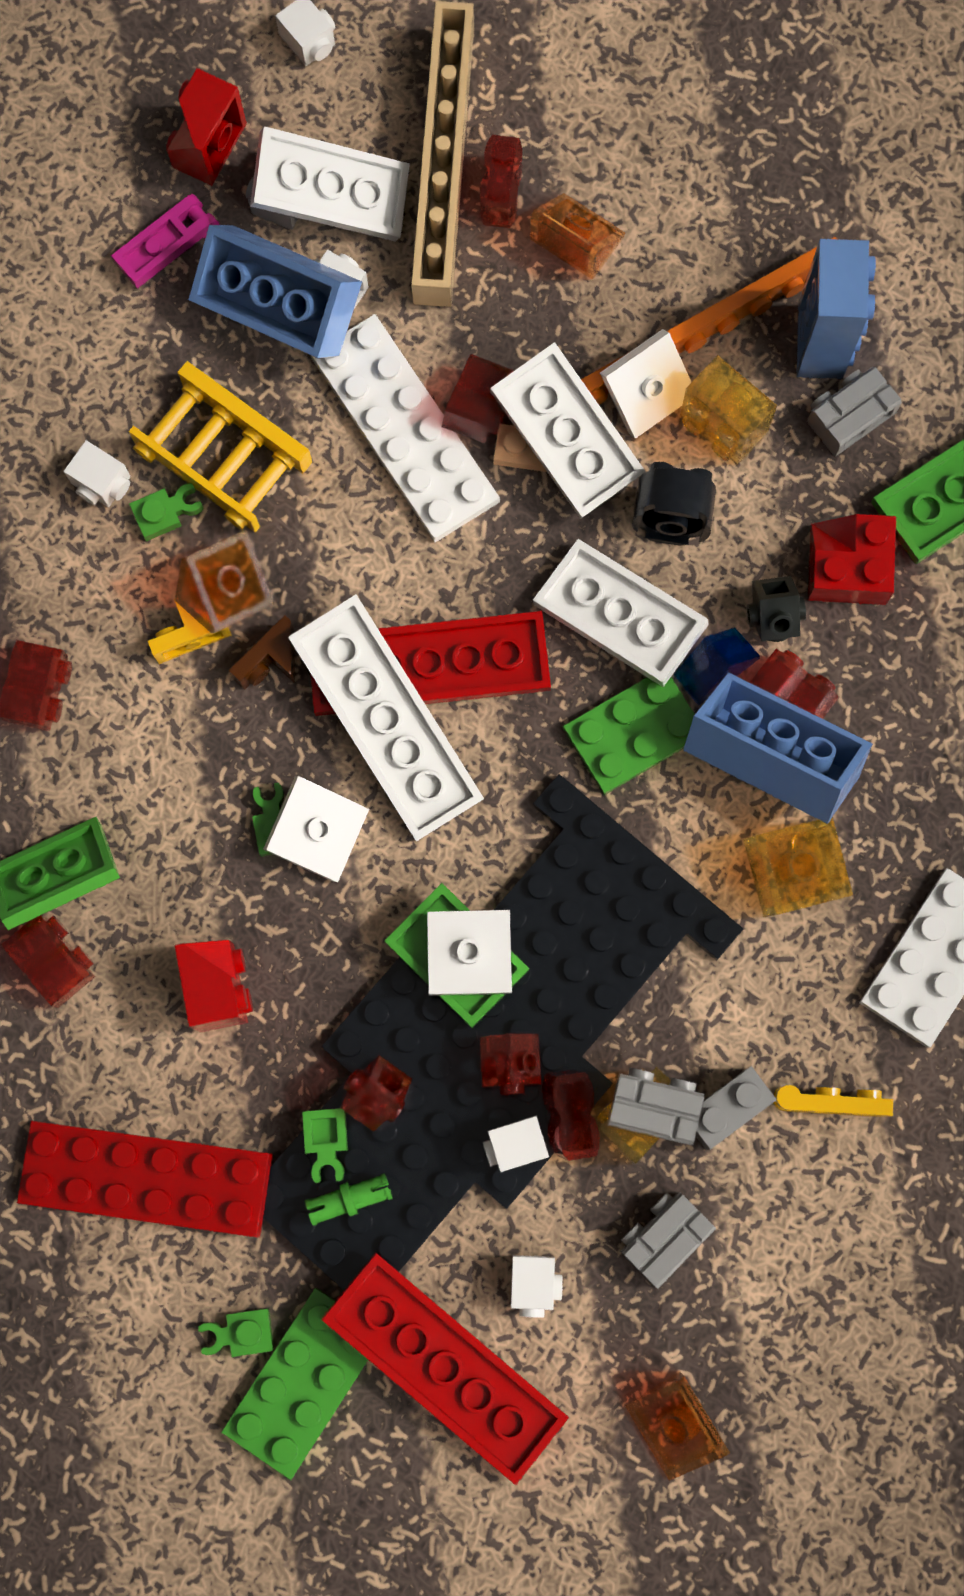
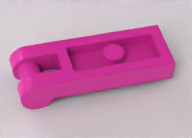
(163, 241)

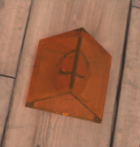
(574, 234)
(223, 583)
(676, 1427)

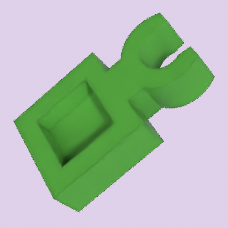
(159, 513)
(264, 822)
(325, 1134)
(245, 1333)

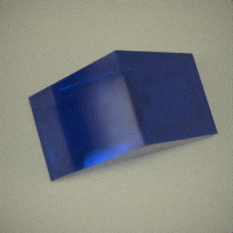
(713, 660)

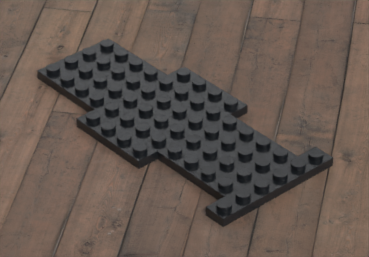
(592, 930)

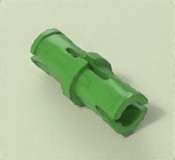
(348, 1199)

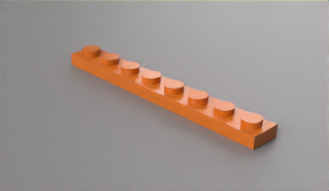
(726, 314)

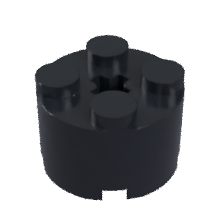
(674, 504)

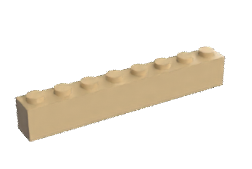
(443, 154)

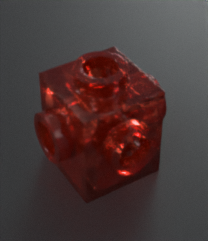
(510, 1062)
(376, 1093)

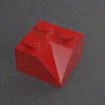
(209, 128)
(852, 559)
(213, 984)

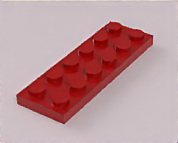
(467, 658)
(145, 1179)
(445, 1368)

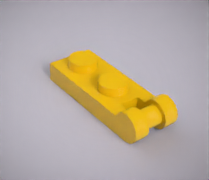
(829, 1101)

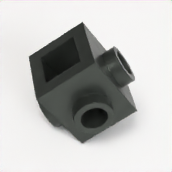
(776, 609)

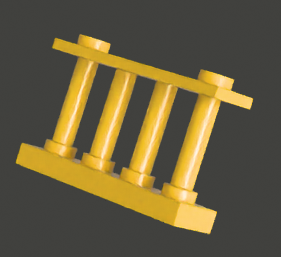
(227, 410)

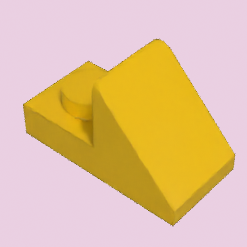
(176, 642)

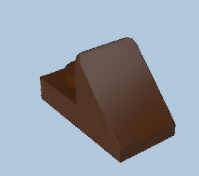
(271, 648)

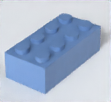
(274, 290)
(834, 308)
(777, 747)

